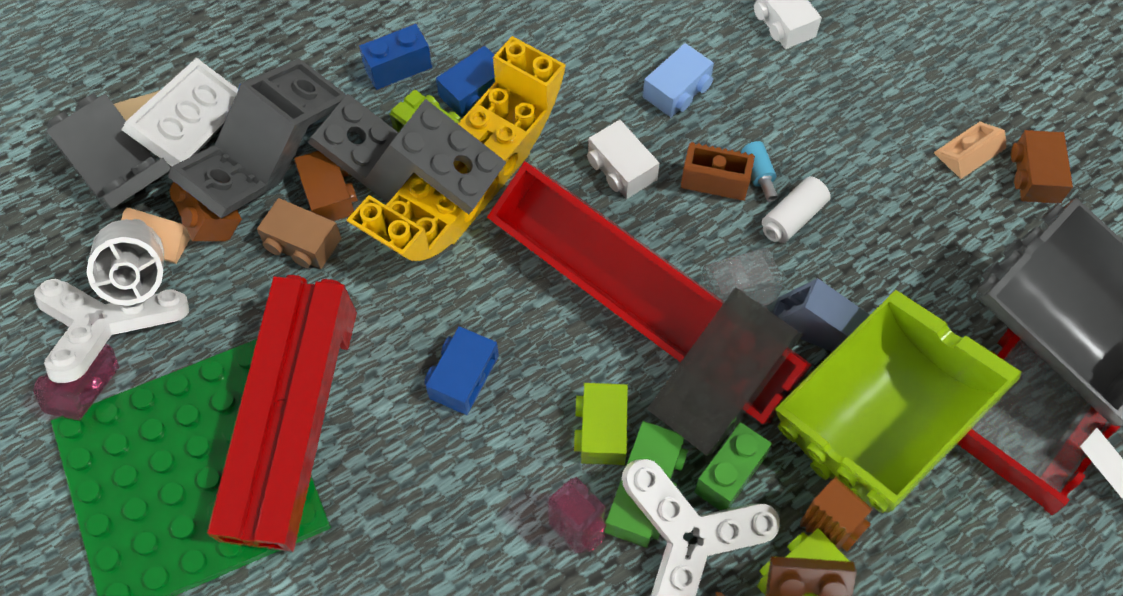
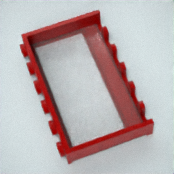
(1036, 430)

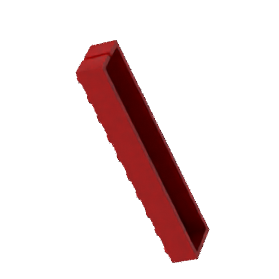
(622, 273)

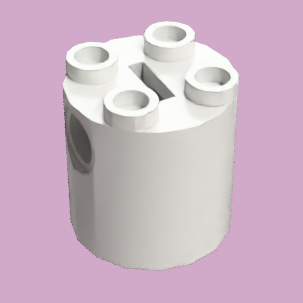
(126, 262)

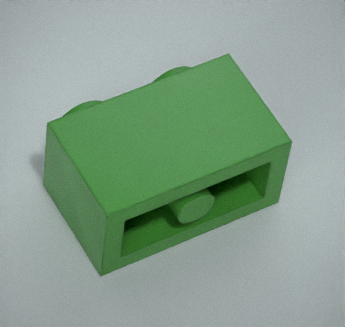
(732, 467)

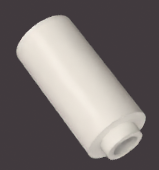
(795, 210)

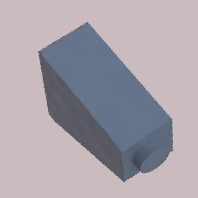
(820, 314)

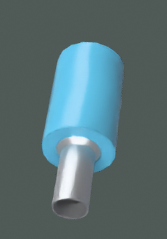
(762, 171)

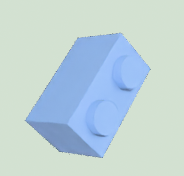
(678, 80)

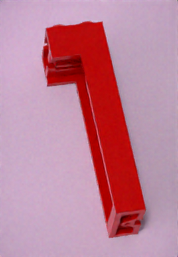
(282, 413)

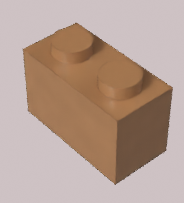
(299, 234)

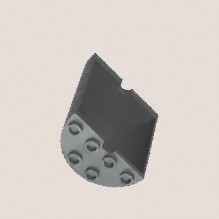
(1066, 301)

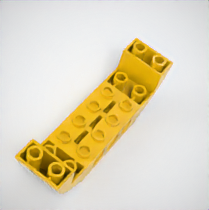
(506, 120)

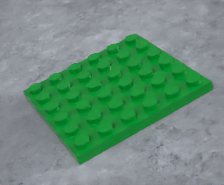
(150, 475)

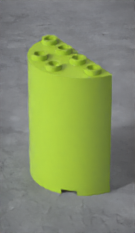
(892, 401)

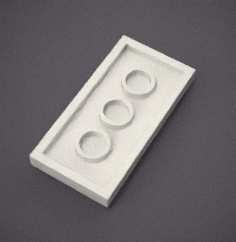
(183, 114)

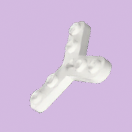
(84, 341)
(674, 516)

